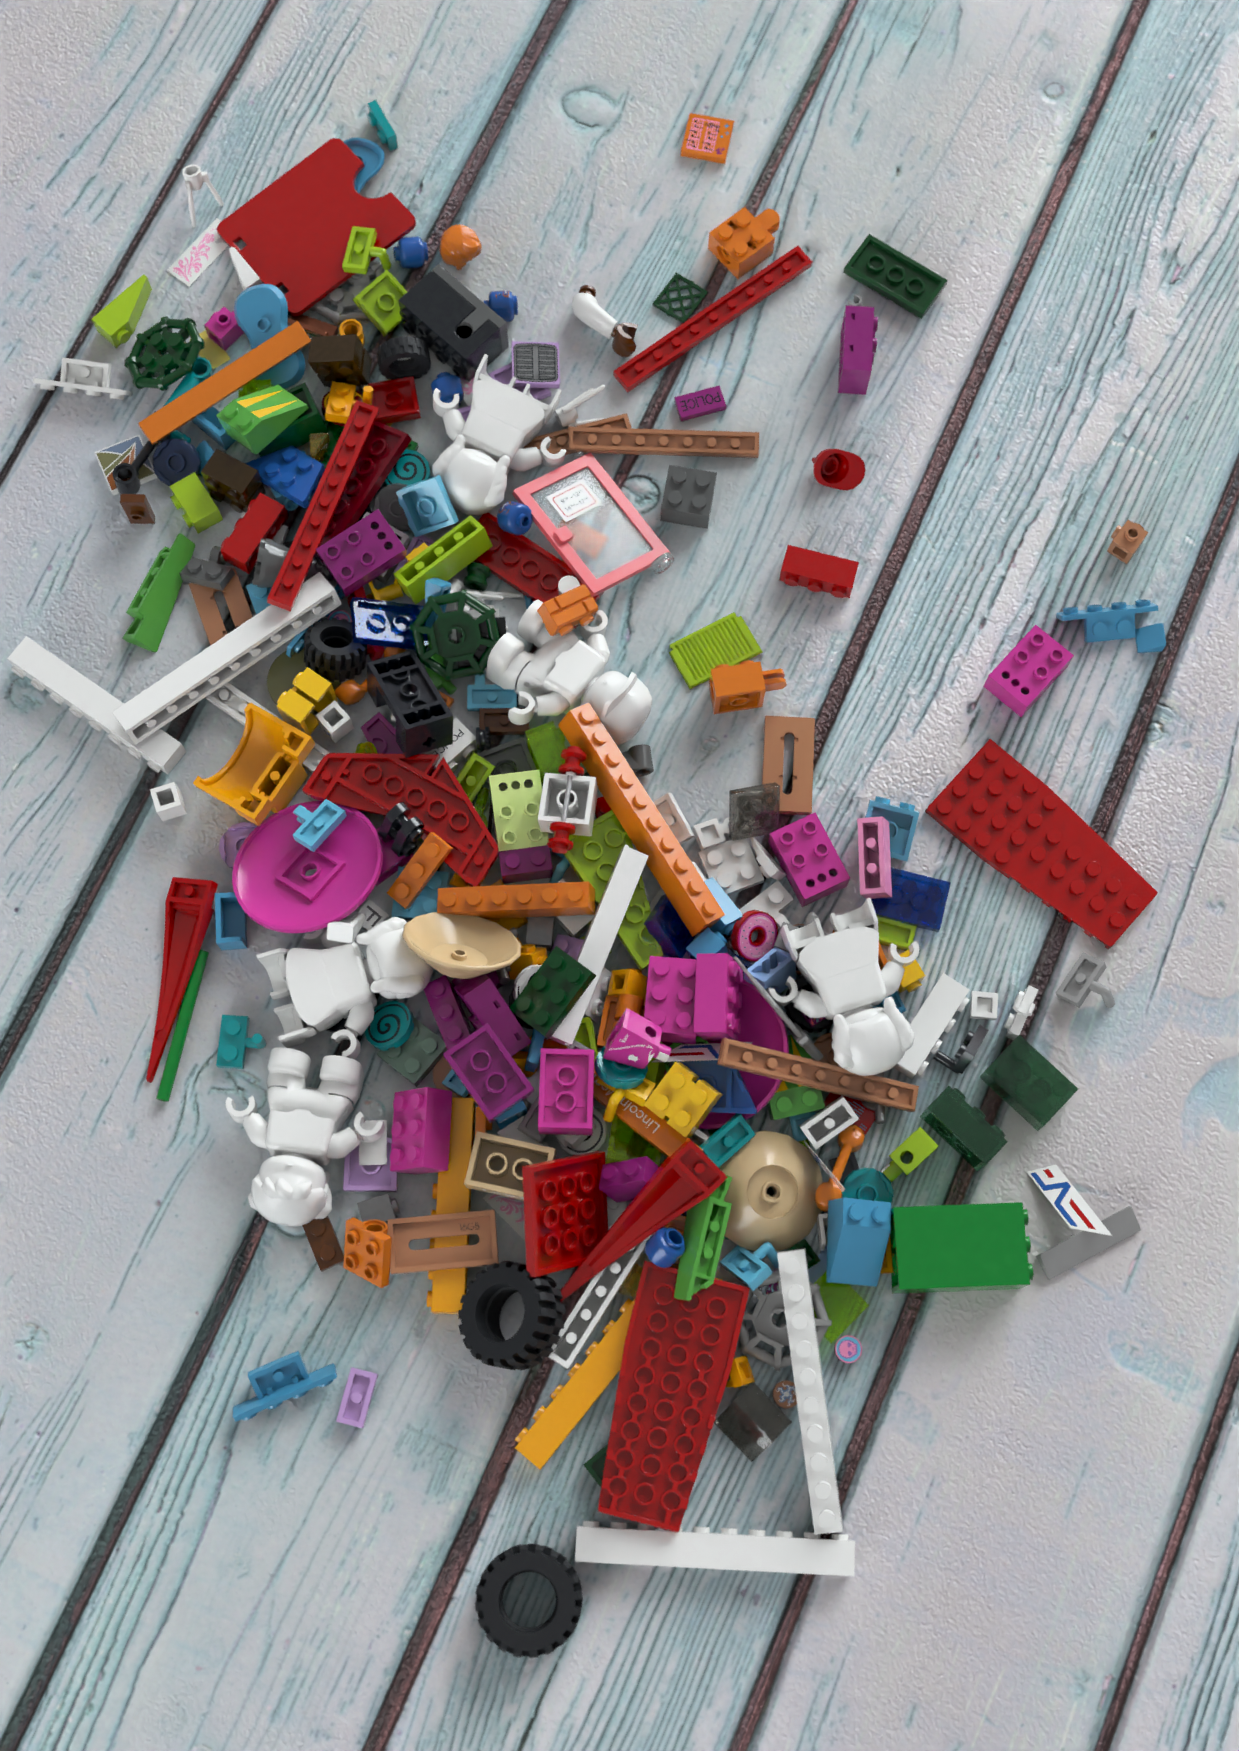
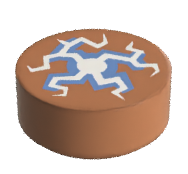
(785, 1394)

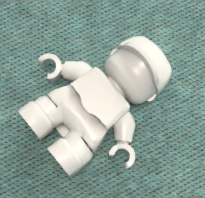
(567, 675)

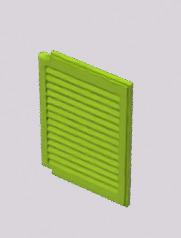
(718, 643)

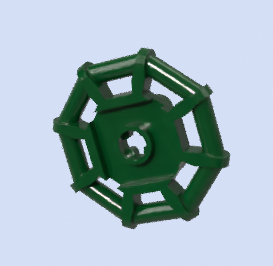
(156, 361)
(444, 626)

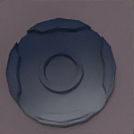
(175, 460)

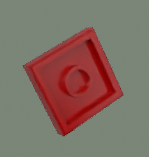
(395, 400)

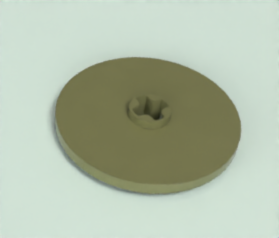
(284, 671)

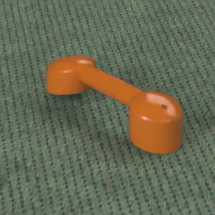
(351, 692)
(849, 1141)

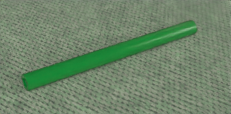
(181, 1028)

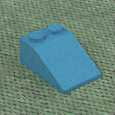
(857, 1240)

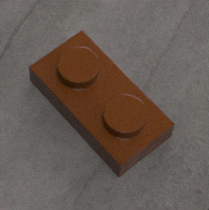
(499, 723)
(324, 1243)

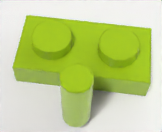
(361, 249)

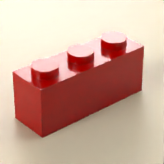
(260, 522)
(818, 571)

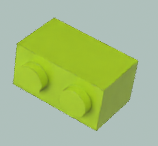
(195, 502)

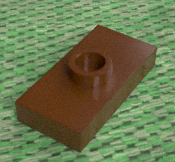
(137, 508)

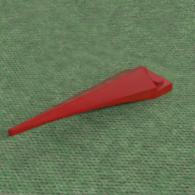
(186, 923)
(673, 1189)

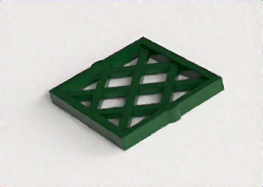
(690, 284)

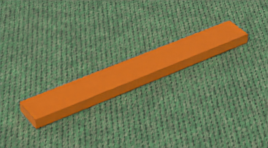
(224, 383)

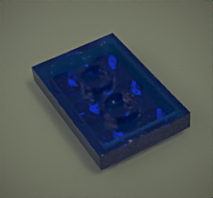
(384, 623)
(914, 900)

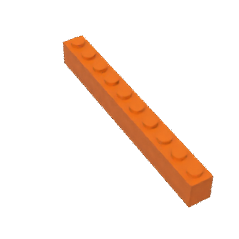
(641, 820)

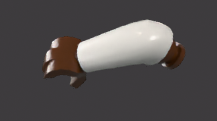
(589, 312)

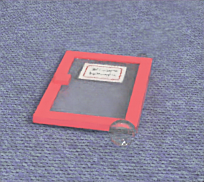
(593, 524)

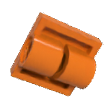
(613, 1010)
(368, 1250)

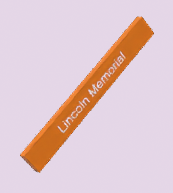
(638, 1118)

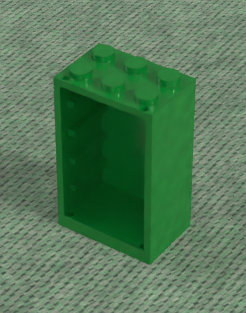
(959, 1248)

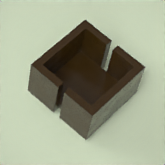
(340, 360)
(232, 481)

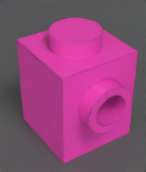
(223, 328)

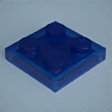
(668, 928)

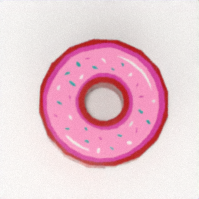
(743, 930)

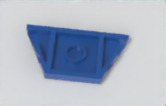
(290, 473)
(728, 1082)

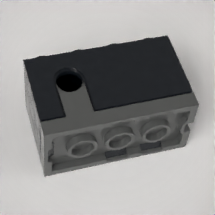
(453, 322)

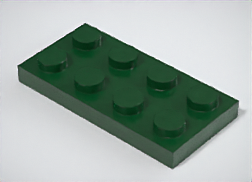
(895, 276)

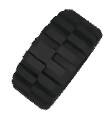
(482, 1313)
(490, 1608)

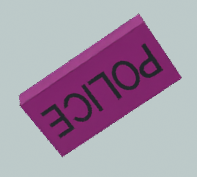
(700, 403)

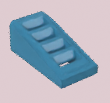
(435, 587)

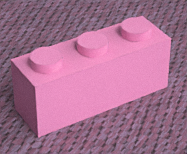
(874, 857)

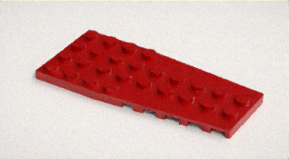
(1041, 844)
(668, 1395)

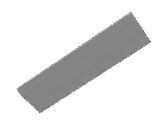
(1088, 1244)

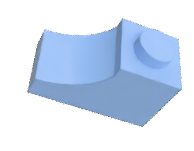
(773, 970)

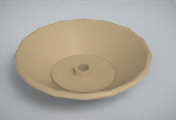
(461, 944)
(791, 1212)

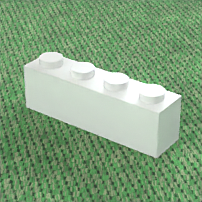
(930, 1022)

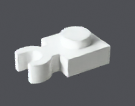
(711, 833)

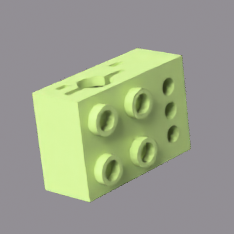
(516, 809)

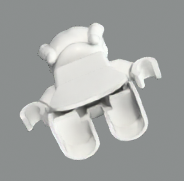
(491, 441)
(342, 982)
(848, 985)
(303, 1134)

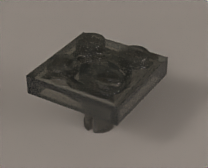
(754, 811)

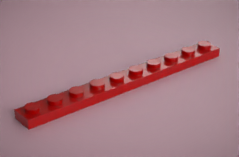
(712, 318)
(323, 506)

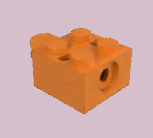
(744, 240)
(742, 686)

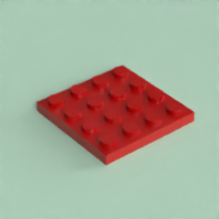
(563, 1212)

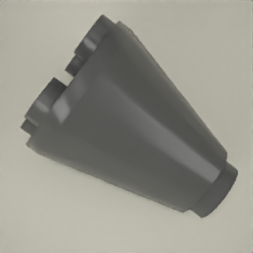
(269, 562)

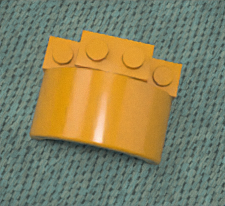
(263, 769)

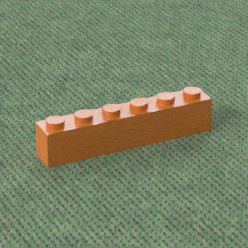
(518, 900)

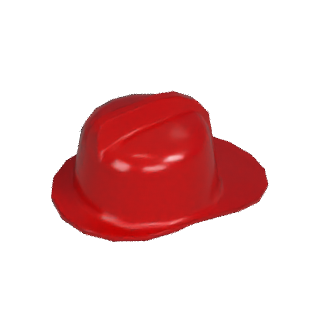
(838, 469)

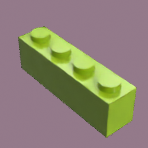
(444, 558)

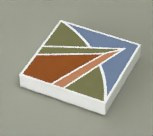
(124, 453)

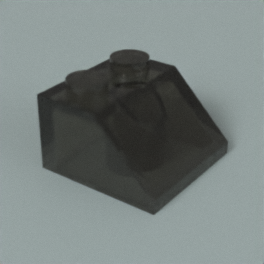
(752, 1421)

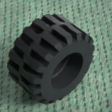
(331, 650)

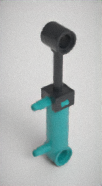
(128, 470)

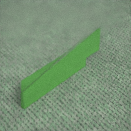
(158, 595)
(703, 1243)

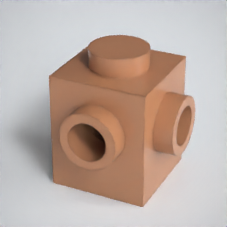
(1127, 540)

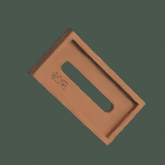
(209, 610)
(775, 728)
(444, 1225)

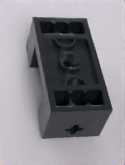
(420, 717)

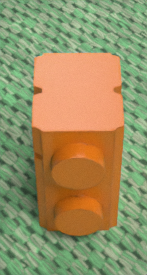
(568, 610)

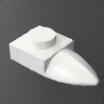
(769, 866)

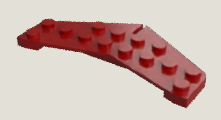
(383, 780)

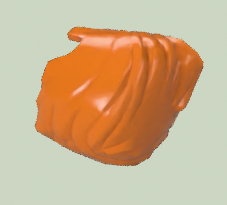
(459, 246)

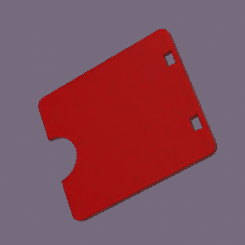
(304, 221)

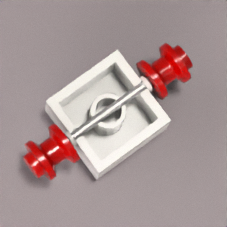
(568, 801)

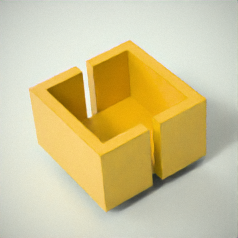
(308, 694)
(682, 1099)

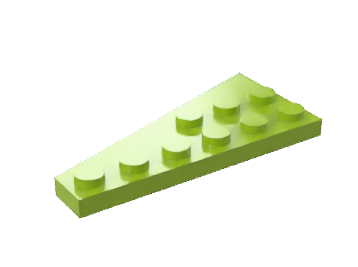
(594, 861)

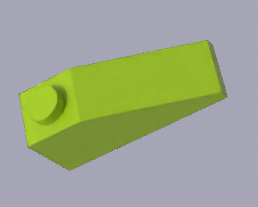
(122, 315)

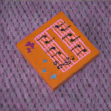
(707, 138)

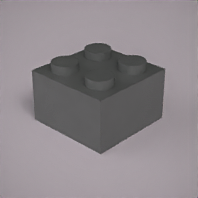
(688, 496)

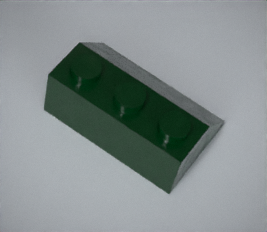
(300, 430)

